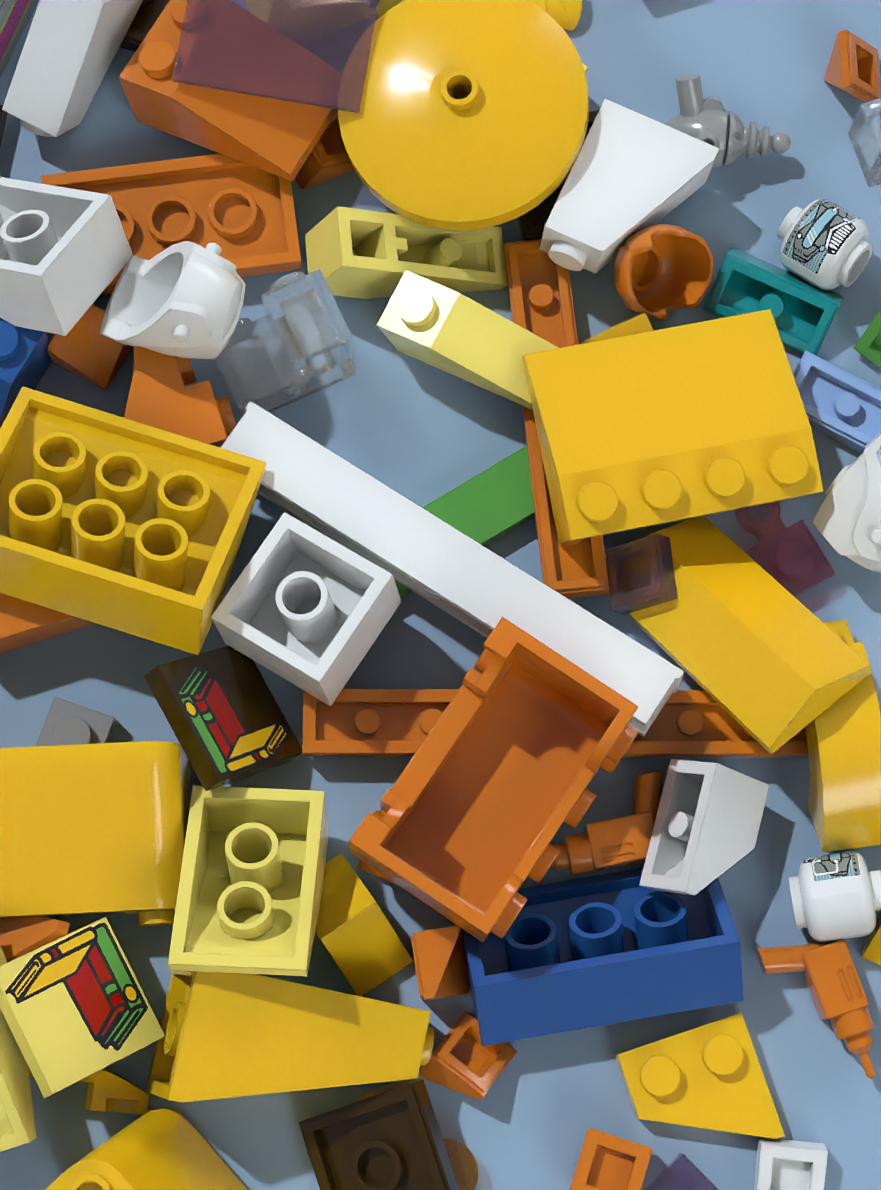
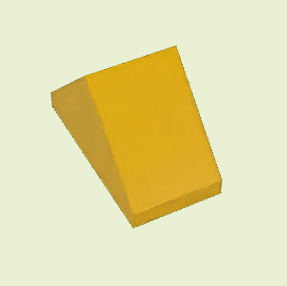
(357, 930)

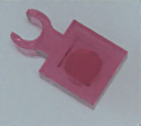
(786, 553)

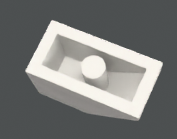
(702, 825)

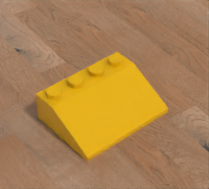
(670, 425)
(119, 519)

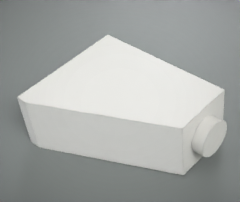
(66, 61)
(621, 182)

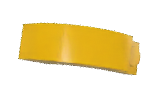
(846, 764)

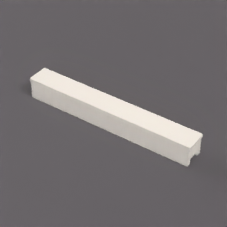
(444, 562)

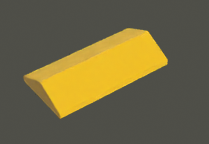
(747, 637)

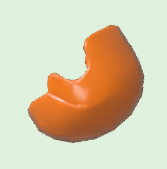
(663, 270)

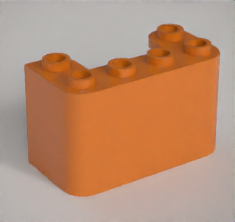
(497, 782)

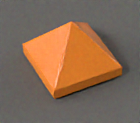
(854, 67)

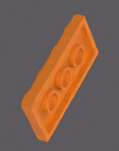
(201, 203)

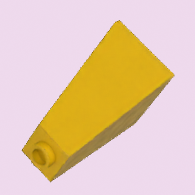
(277, 1036)

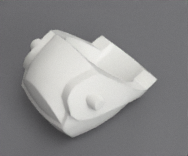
(177, 302)
(852, 510)

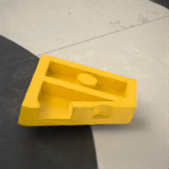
(702, 1080)

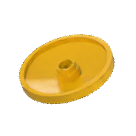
(477, 155)

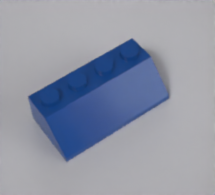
(603, 956)

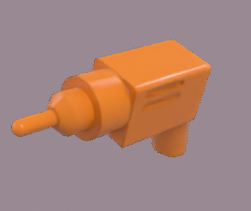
(615, 840)
(833, 988)

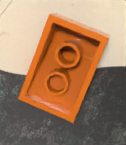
(242, 126)

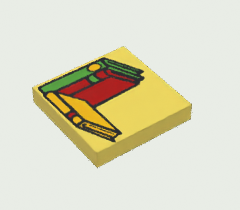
(76, 1007)

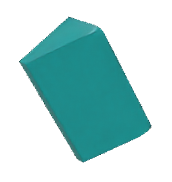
(754, 285)

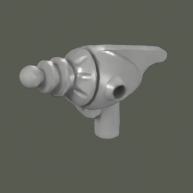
(710, 123)

